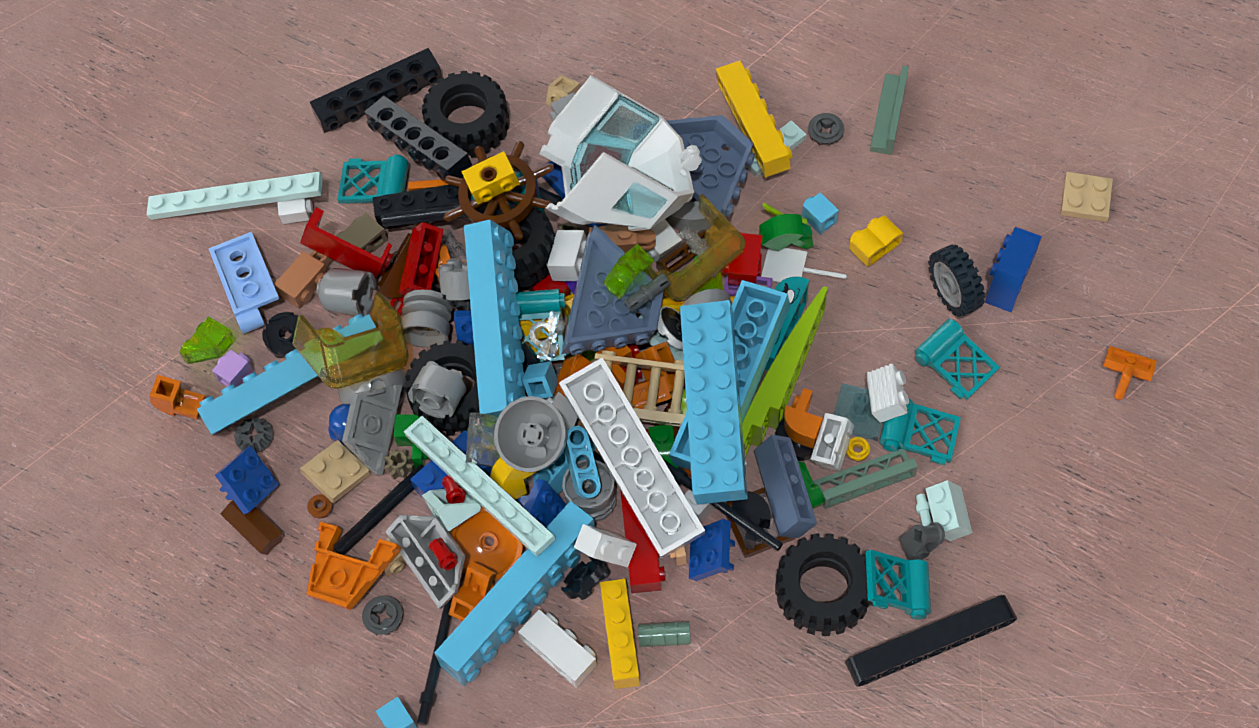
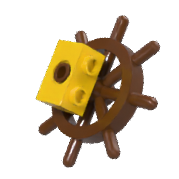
(493, 182)

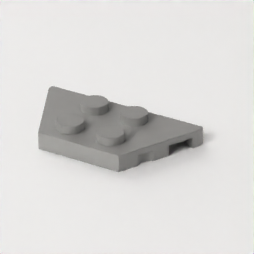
(371, 425)

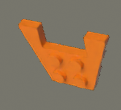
(341, 578)

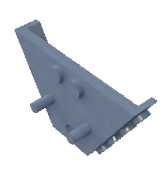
(720, 170)
(597, 315)

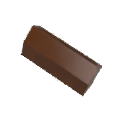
(681, 250)
(253, 527)

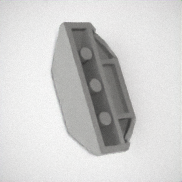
(413, 537)

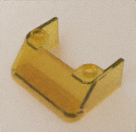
(724, 247)
(357, 356)

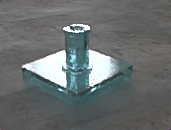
(855, 405)

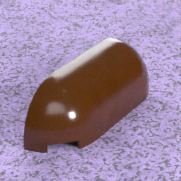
(392, 277)

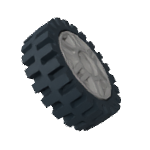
(956, 280)

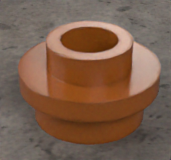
(321, 512)

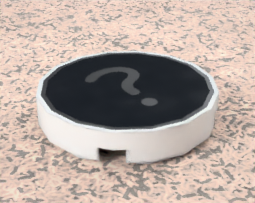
(670, 325)

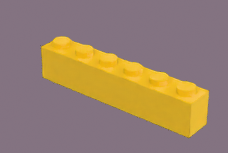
(753, 118)

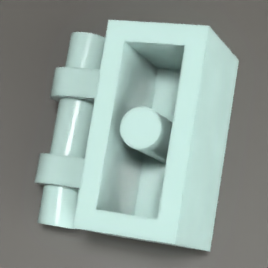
(946, 507)

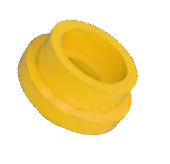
(862, 444)

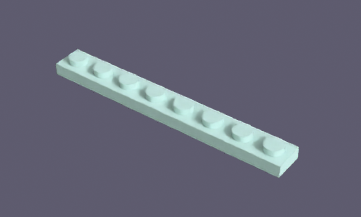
(235, 195)
(480, 486)

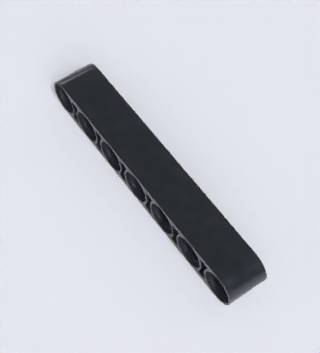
(930, 640)

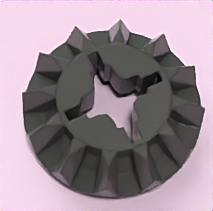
(827, 121)
(260, 441)
(377, 606)

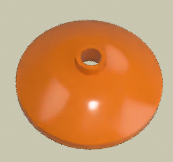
(472, 540)

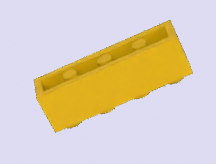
(620, 634)

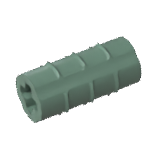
(664, 634)

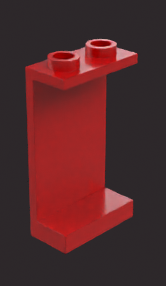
(341, 250)

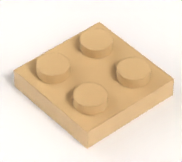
(1086, 196)
(335, 471)

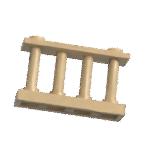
(650, 412)

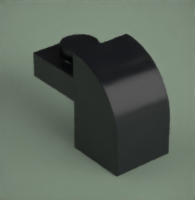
(757, 511)

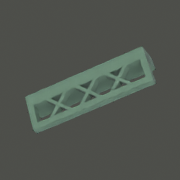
(889, 112)
(866, 483)

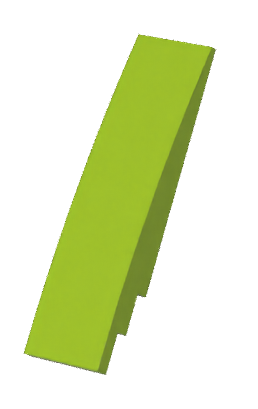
(778, 385)

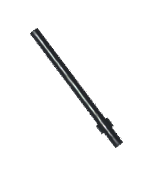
(681, 478)
(427, 697)

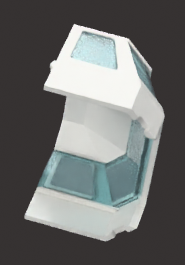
(618, 160)

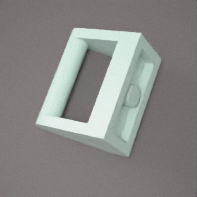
(450, 514)

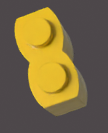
(875, 240)

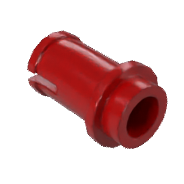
(454, 493)
(446, 559)

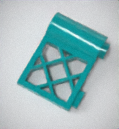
(390, 179)
(538, 305)
(942, 345)
(898, 432)
(912, 584)

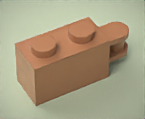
(628, 239)
(301, 278)

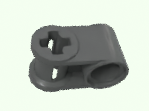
(922, 540)

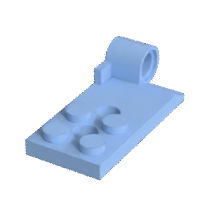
(247, 292)

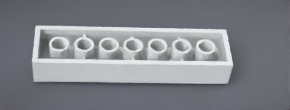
(632, 458)

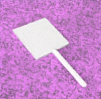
(788, 264)

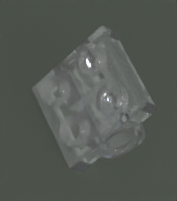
(548, 347)
(480, 441)

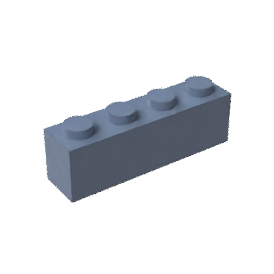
(785, 486)

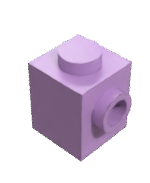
(232, 369)

